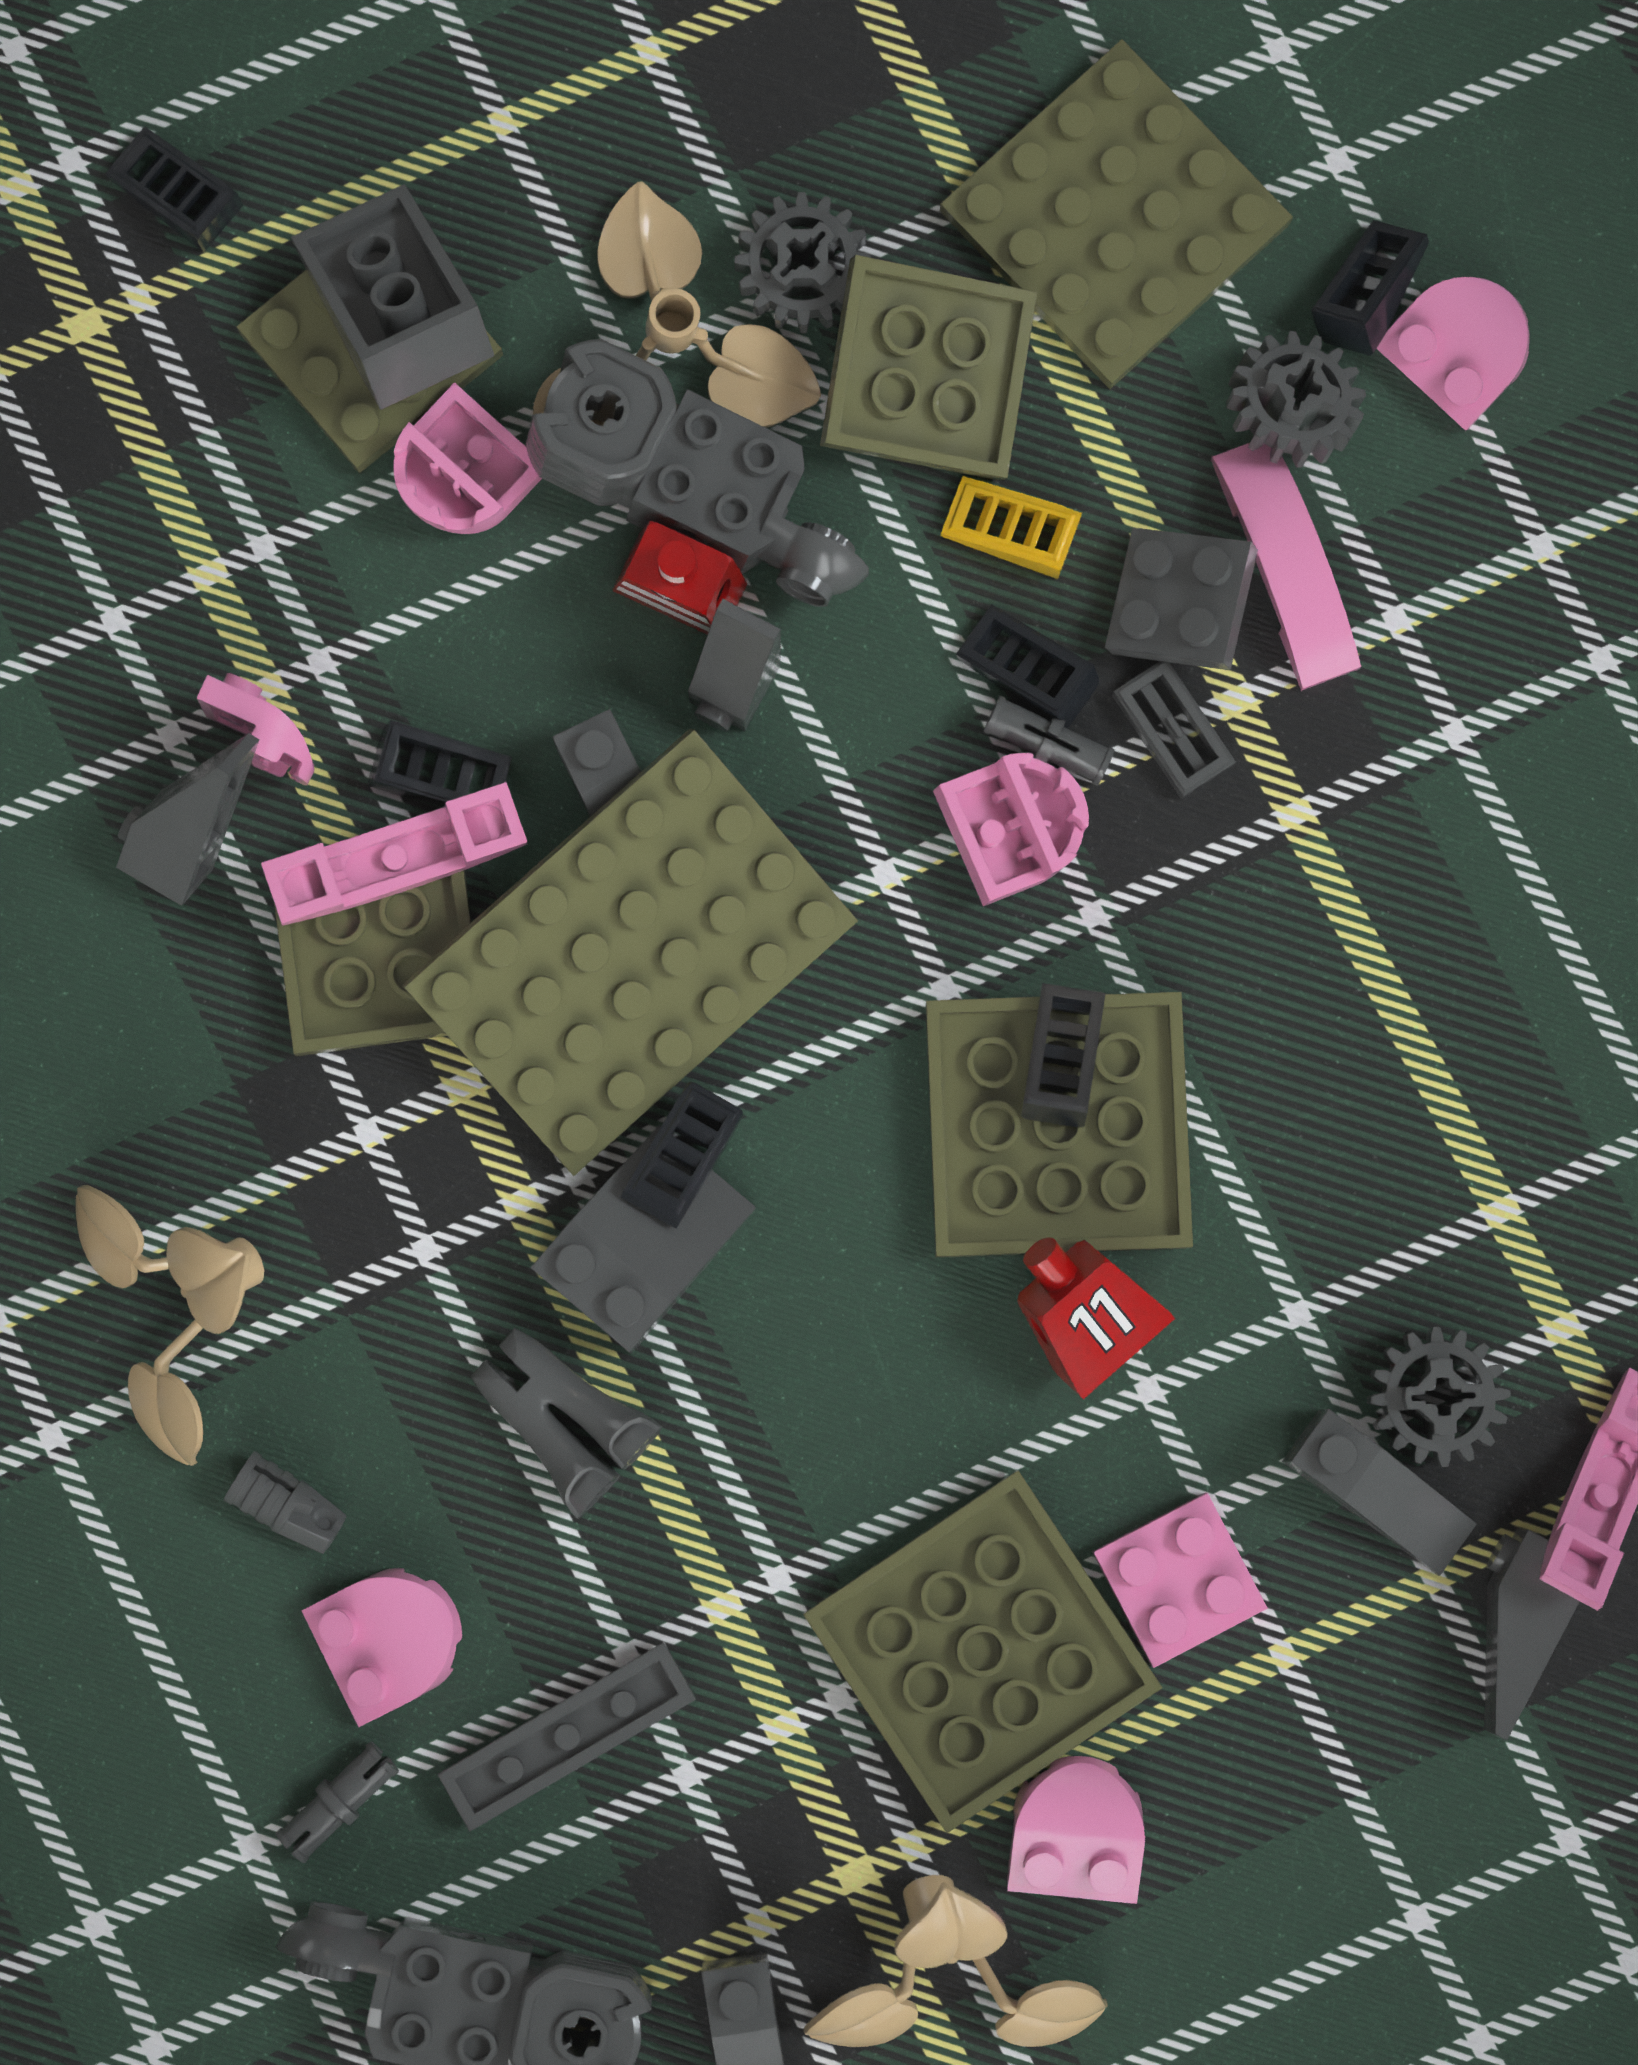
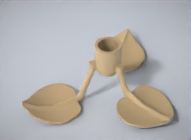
(657, 249)
(210, 1278)
(943, 1929)

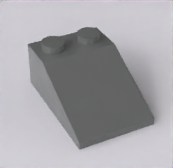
(394, 296)
(630, 1265)

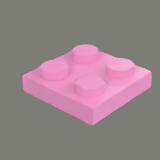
(1179, 1580)

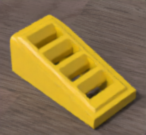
(1025, 554)

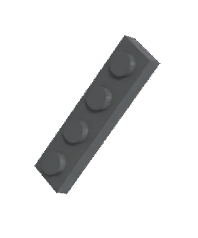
(567, 1736)

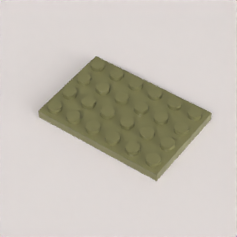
(630, 952)

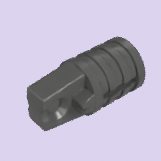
(285, 1504)

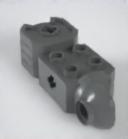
(684, 468)
(473, 1994)

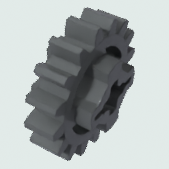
(784, 242)
(1265, 392)
(1439, 1428)

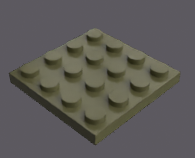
(1116, 213)
(1024, 1180)
(982, 1651)

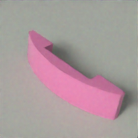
(1290, 564)
(395, 856)
(1598, 1504)

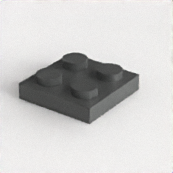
(1181, 598)

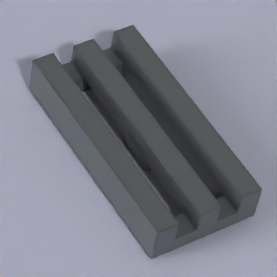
(1153, 742)

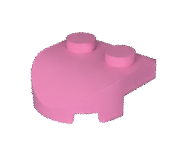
(1461, 345)
(461, 466)
(243, 709)
(1014, 823)
(386, 1640)
(1077, 1833)

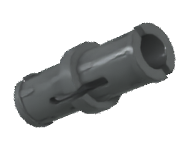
(1049, 740)
(337, 1802)

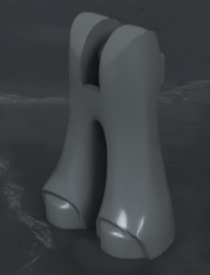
(574, 1467)

